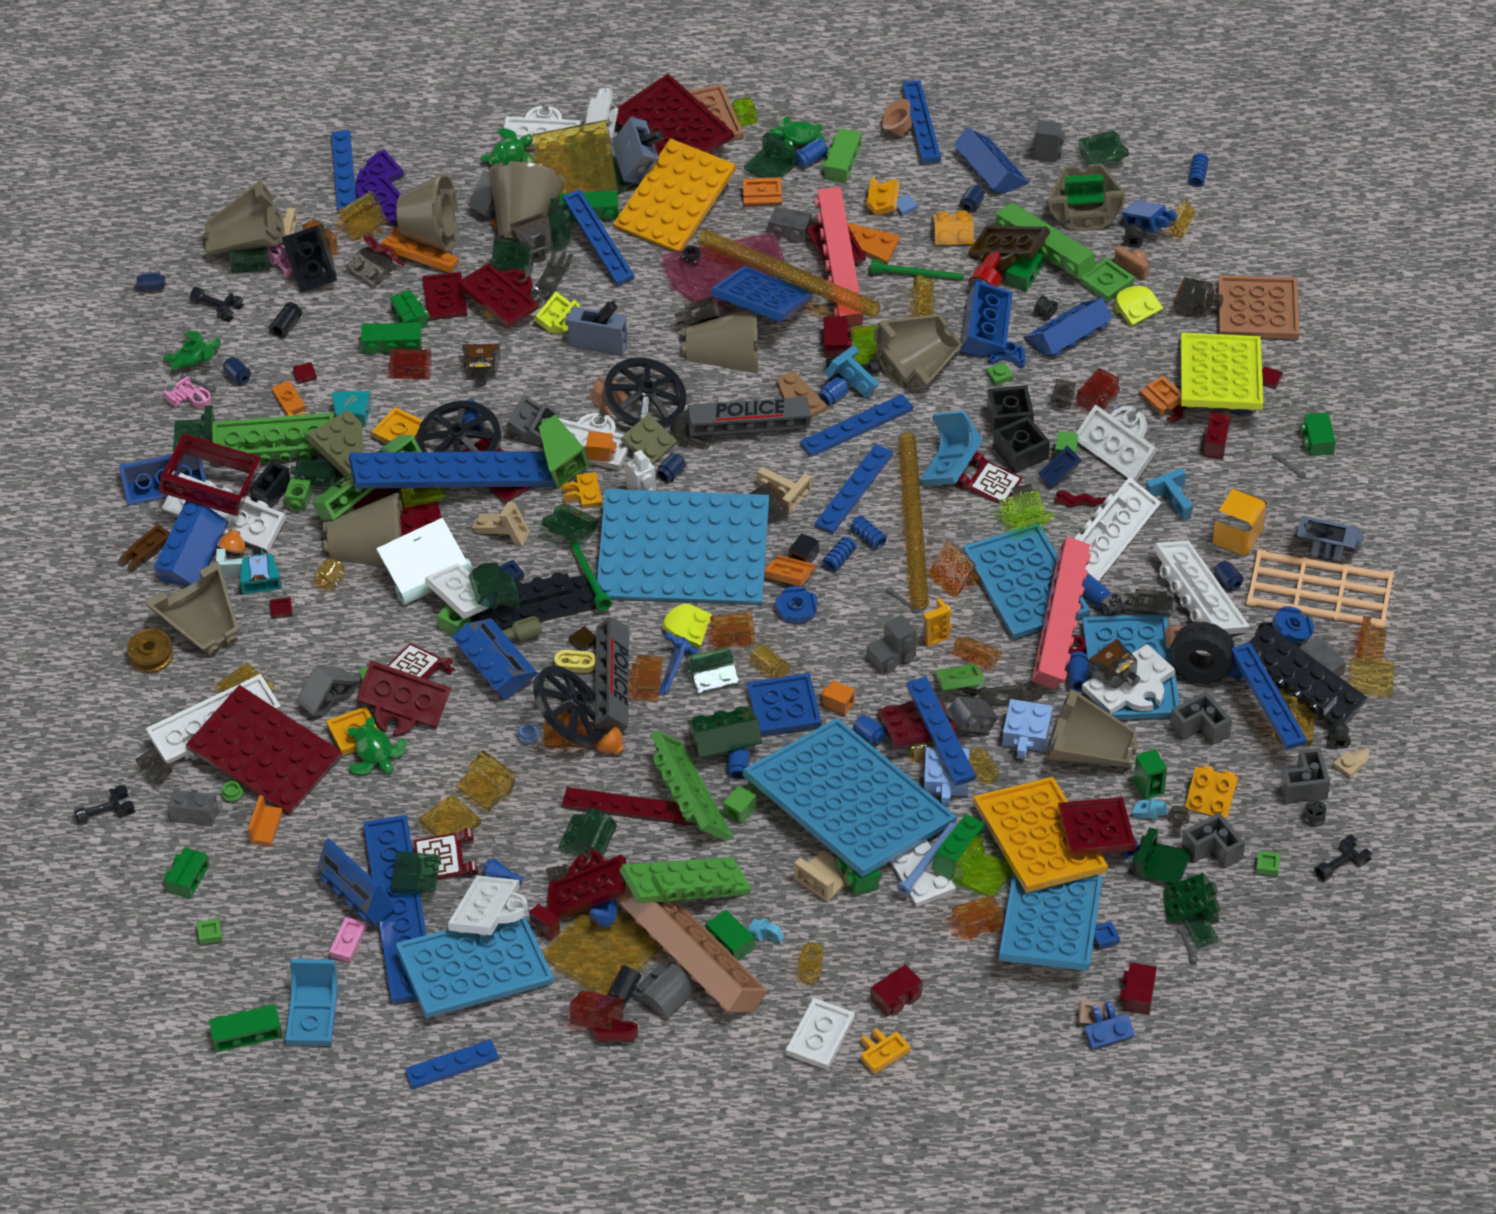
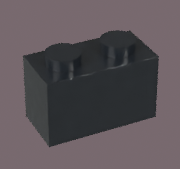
(271, 484)

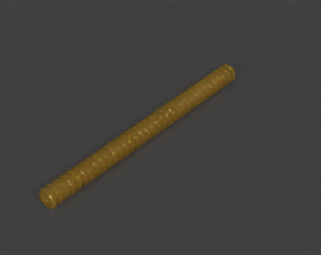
(789, 273)
(913, 520)

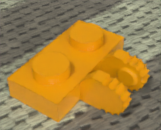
(588, 490)
(884, 1052)

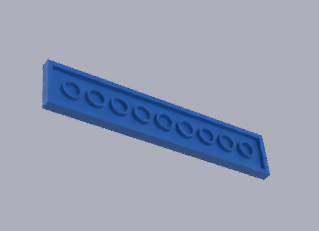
(450, 469)
(407, 919)

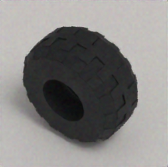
(1200, 667)

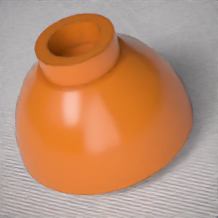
(232, 542)
(611, 742)

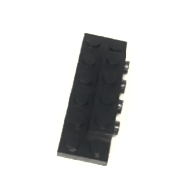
(544, 599)
(1306, 677)

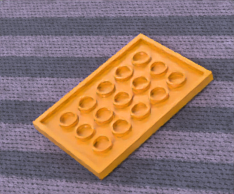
(675, 196)
(1031, 834)

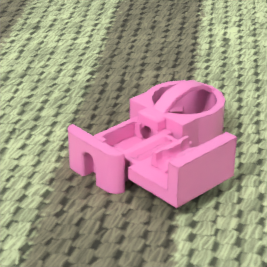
(281, 260)
(190, 391)

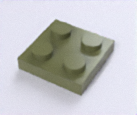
(649, 438)

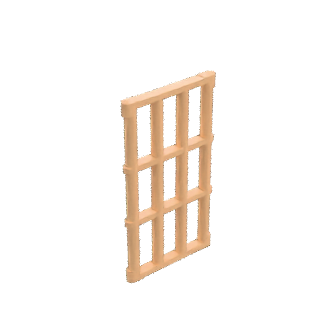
(1301, 577)

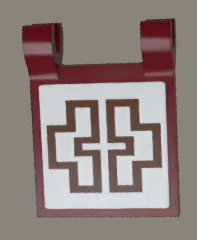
(989, 480)
(420, 662)
(451, 853)

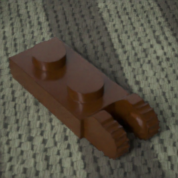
(144, 547)

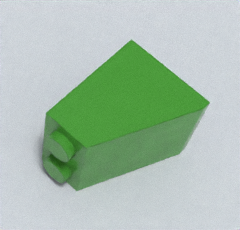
(562, 450)

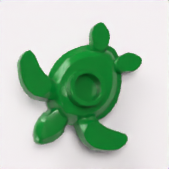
(797, 131)
(509, 149)
(193, 351)
(374, 748)

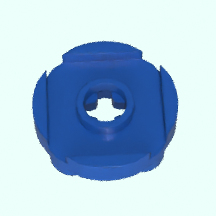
(801, 614)
(1301, 629)

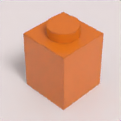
(600, 446)
(838, 697)

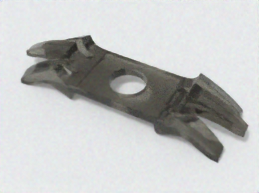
(556, 270)
(1015, 692)

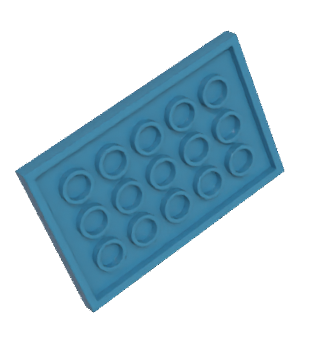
(1018, 577)
(1134, 633)
(1052, 924)
(468, 968)

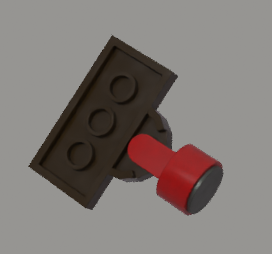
(1001, 247)

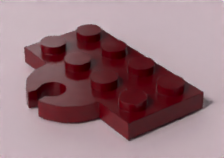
(501, 293)
(402, 697)
(586, 884)

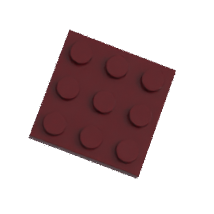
(905, 724)
(1096, 826)

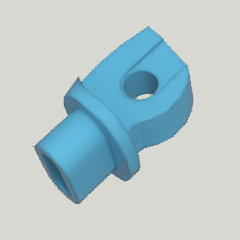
(1150, 809)
(763, 928)

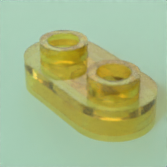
(983, 764)
(810, 964)

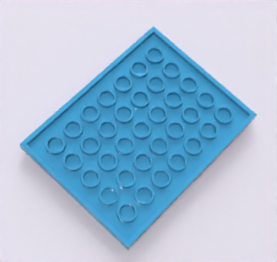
(683, 546)
(849, 796)

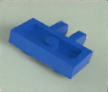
(1109, 1030)

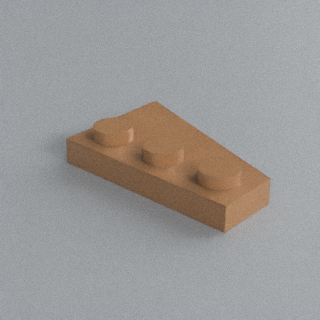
(793, 386)

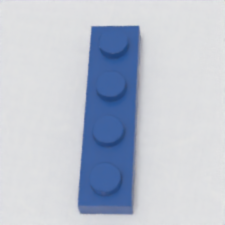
(451, 1064)

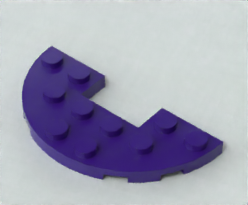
(377, 176)

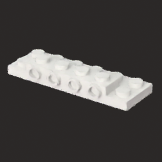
(255, 521)
(1116, 525)
(1198, 587)
(175, 731)

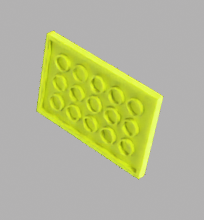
(1221, 371)

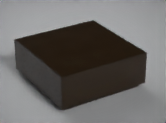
(583, 639)

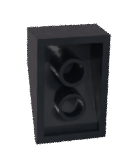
(310, 257)

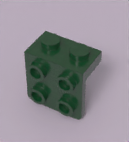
(1160, 861)
(1191, 898)

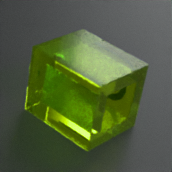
(745, 111)

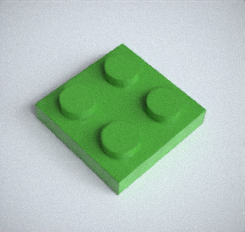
(1107, 279)
(960, 676)

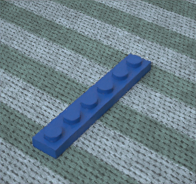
(921, 122)
(343, 168)
(598, 237)
(856, 425)
(853, 489)
(1268, 696)
(940, 731)

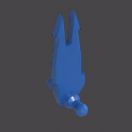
(682, 645)

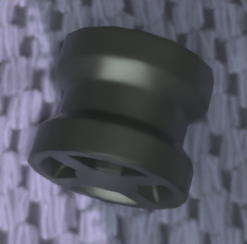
(1134, 235)
(1045, 307)
(1339, 736)
(1311, 809)

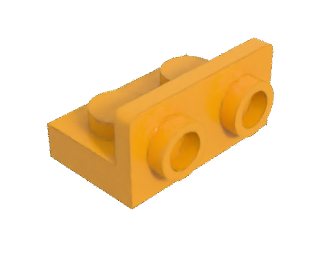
(883, 196)
(937, 624)

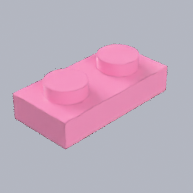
(348, 939)

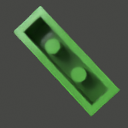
(842, 155)

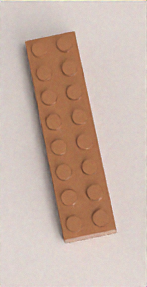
(697, 952)

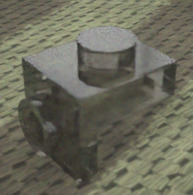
(1063, 393)
(1114, 604)
(152, 767)

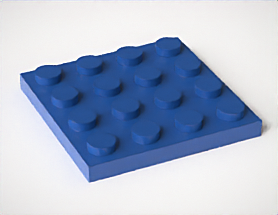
(761, 293)

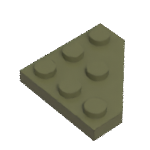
(338, 439)

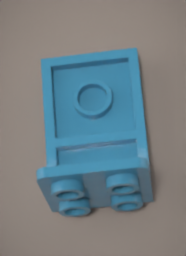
(957, 446)
(312, 1002)

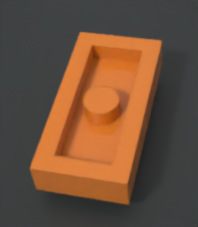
(288, 398)

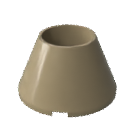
(429, 213)

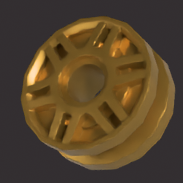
(150, 650)

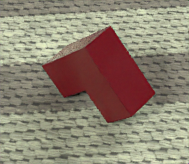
(546, 920)

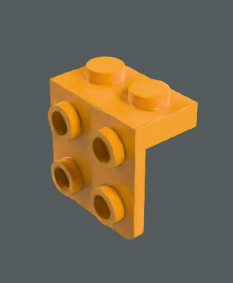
(953, 228)
(1211, 791)

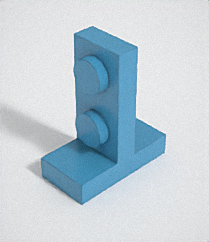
(853, 372)
(1170, 486)

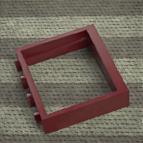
(201, 493)

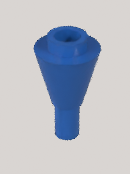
(496, 869)

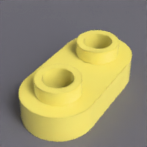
(576, 660)

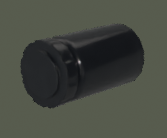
(285, 320)
(624, 984)

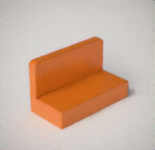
(264, 823)

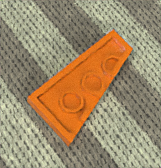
(875, 242)
(420, 252)

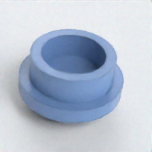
(528, 733)

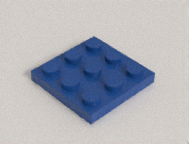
(784, 704)

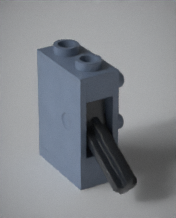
(636, 150)
(597, 329)
(1331, 535)

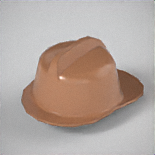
(897, 117)
(598, 397)

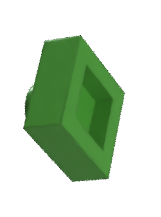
(1000, 373)
(1268, 863)
(209, 931)

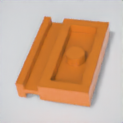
(762, 191)
(1162, 394)
(789, 570)

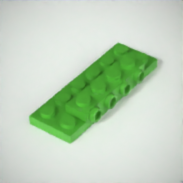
(271, 437)
(688, 787)
(685, 879)

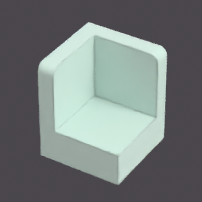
(229, 567)

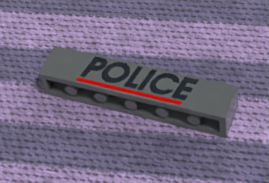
(748, 416)
(612, 675)

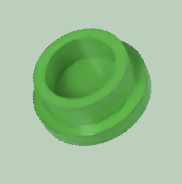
(232, 791)

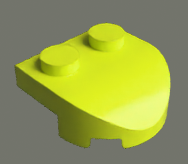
(1136, 304)
(554, 314)
(687, 622)

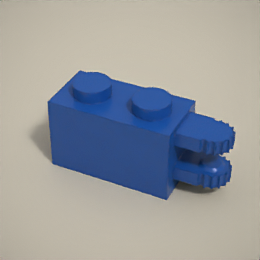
(1148, 215)

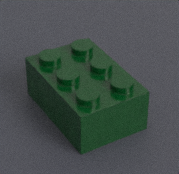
(724, 731)

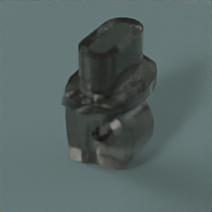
(1178, 815)
(557, 872)

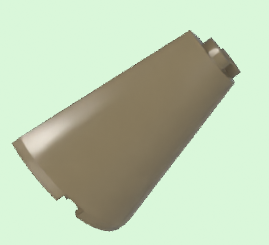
(522, 192)
(1087, 216)
(245, 223)
(724, 341)
(914, 349)
(361, 531)
(200, 611)
(1090, 735)

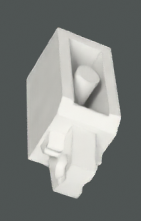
(603, 109)
(640, 473)

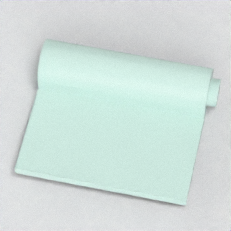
(418, 556)

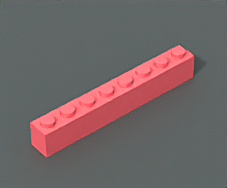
(837, 247)
(1061, 613)

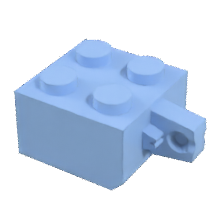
(1027, 726)
(938, 779)

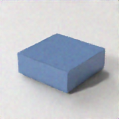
(906, 205)

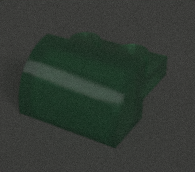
(1102, 148)
(559, 226)
(512, 255)
(318, 472)
(571, 523)
(493, 586)
(712, 669)
(588, 833)

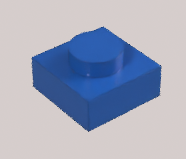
(1106, 935)

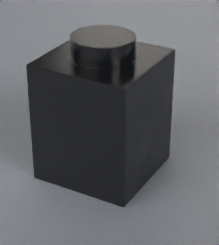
(804, 548)

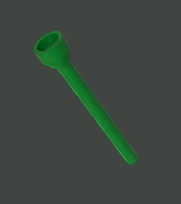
(879, 267)
(602, 599)

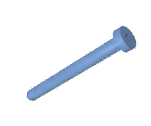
(905, 887)

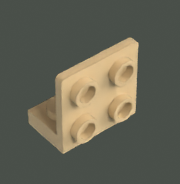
(820, 875)

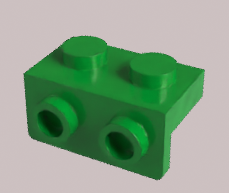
(1084, 189)

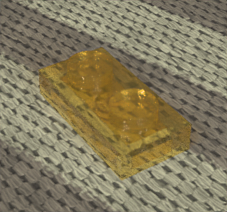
(1185, 216)

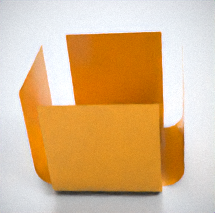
(1246, 508)

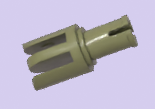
(524, 629)

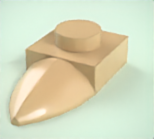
(1351, 762)

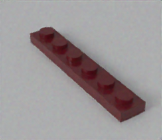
(624, 805)

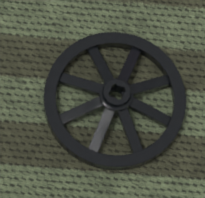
(645, 390)
(463, 430)
(572, 701)

